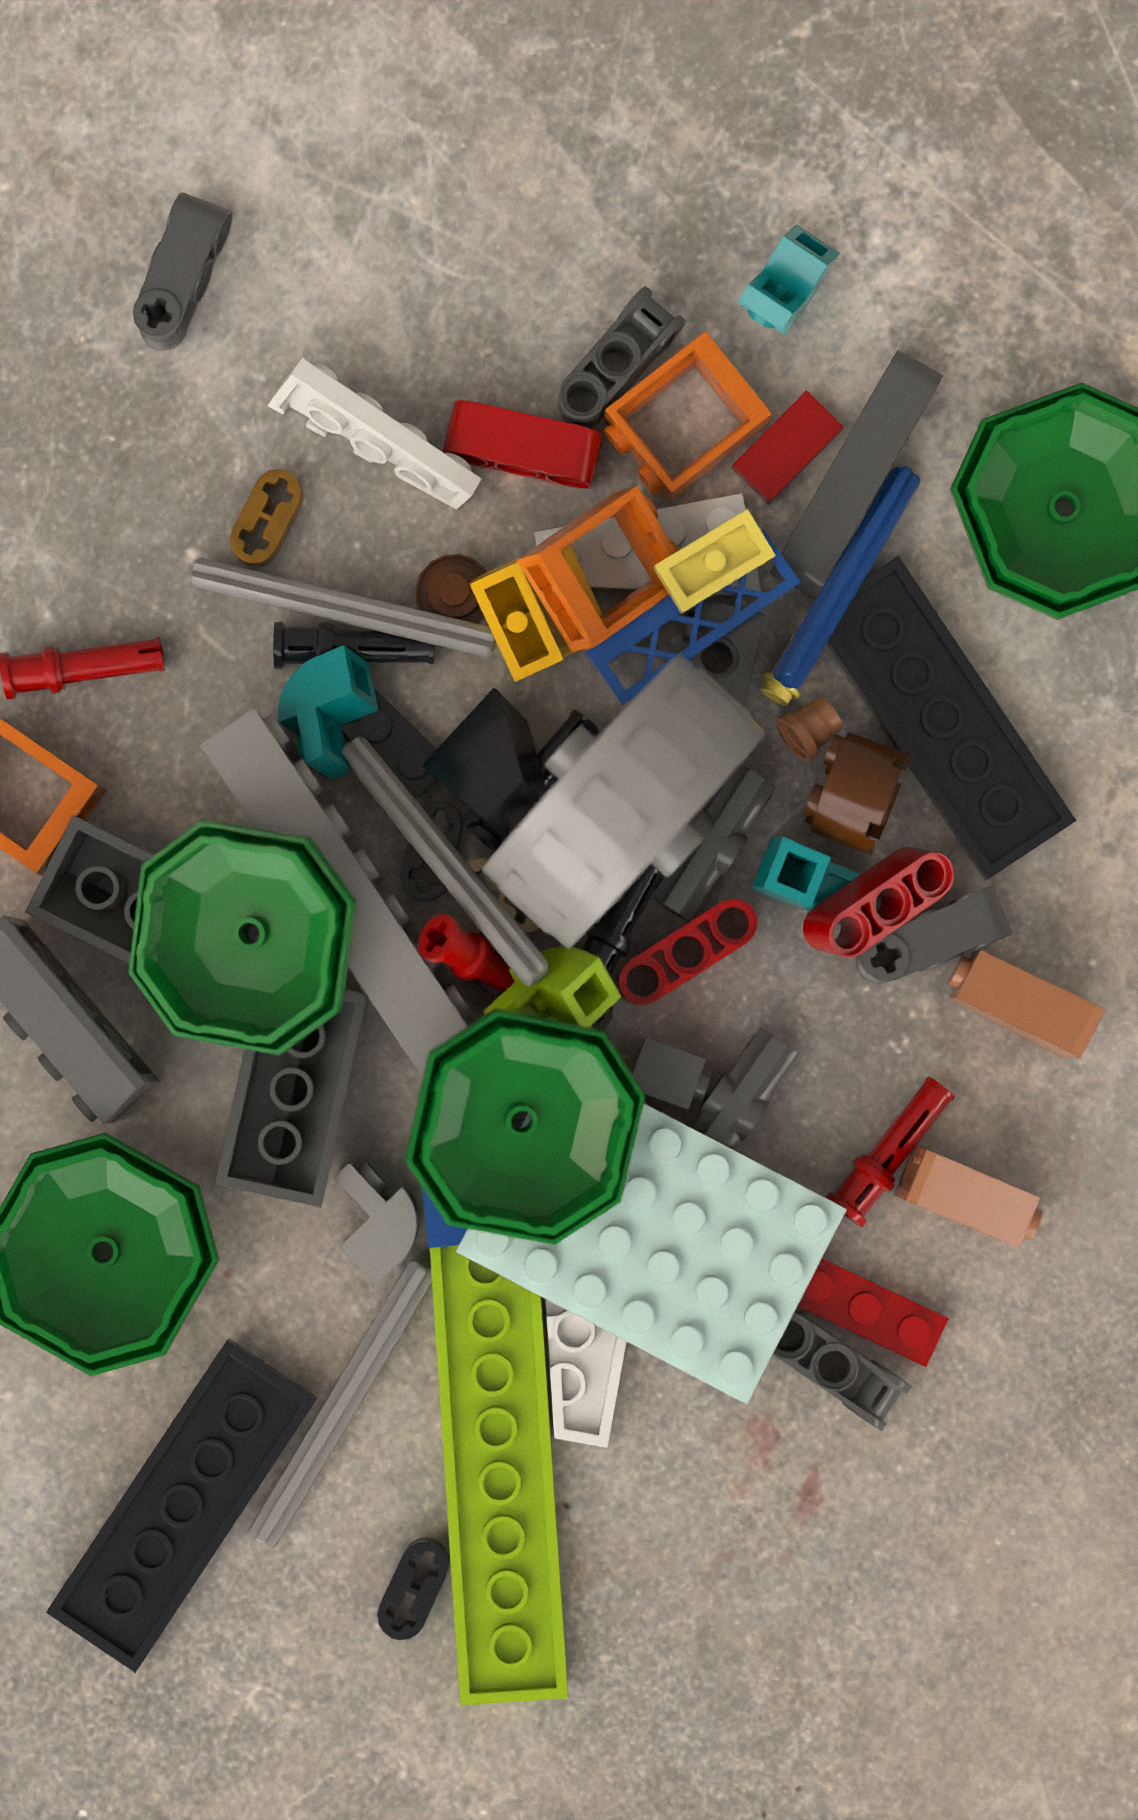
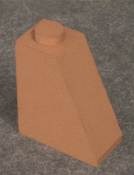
(1025, 1004)
(969, 1197)

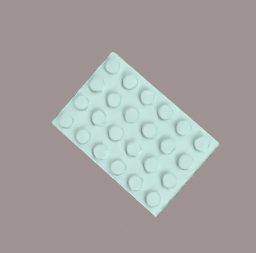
(690, 1262)

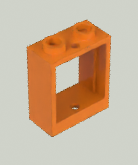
(726, 383)
(562, 592)
(78, 801)

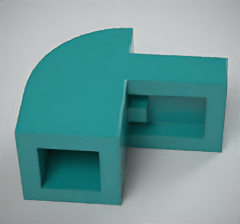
(788, 280)
(323, 698)
(799, 874)

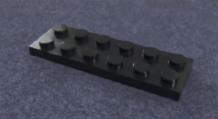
(946, 721)
(181, 1505)

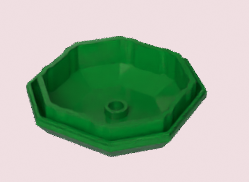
(1022, 461)
(193, 944)
(533, 1178)
(58, 1289)

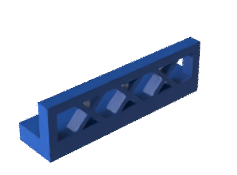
(666, 611)

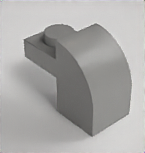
(392, 1226)

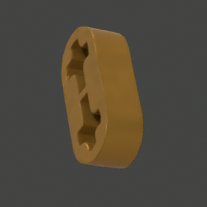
(255, 512)

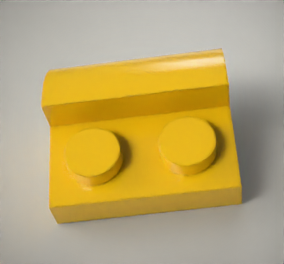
(520, 619)

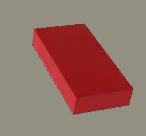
(787, 447)

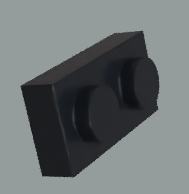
(397, 744)

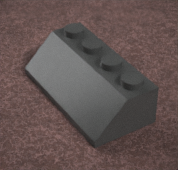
(95, 888)
(67, 1027)
(291, 1111)

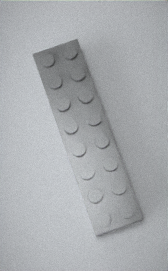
(382, 954)

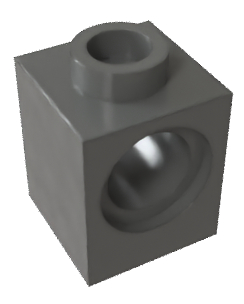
(670, 1073)

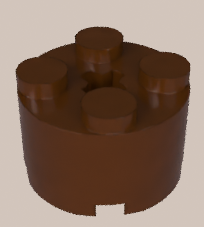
(857, 791)

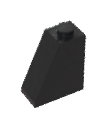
(491, 765)

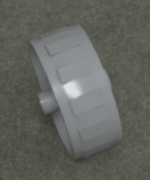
(624, 800)

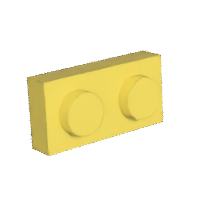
(714, 561)

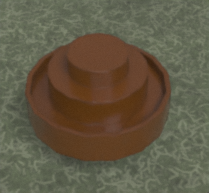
(446, 588)

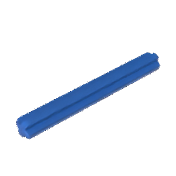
(846, 578)

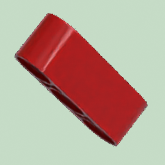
(523, 444)
(856, 901)
(707, 935)

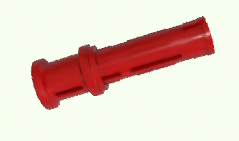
(56, 669)
(466, 953)
(875, 1171)

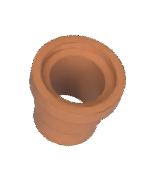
(809, 728)

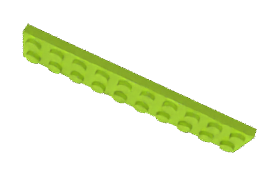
(498, 1484)

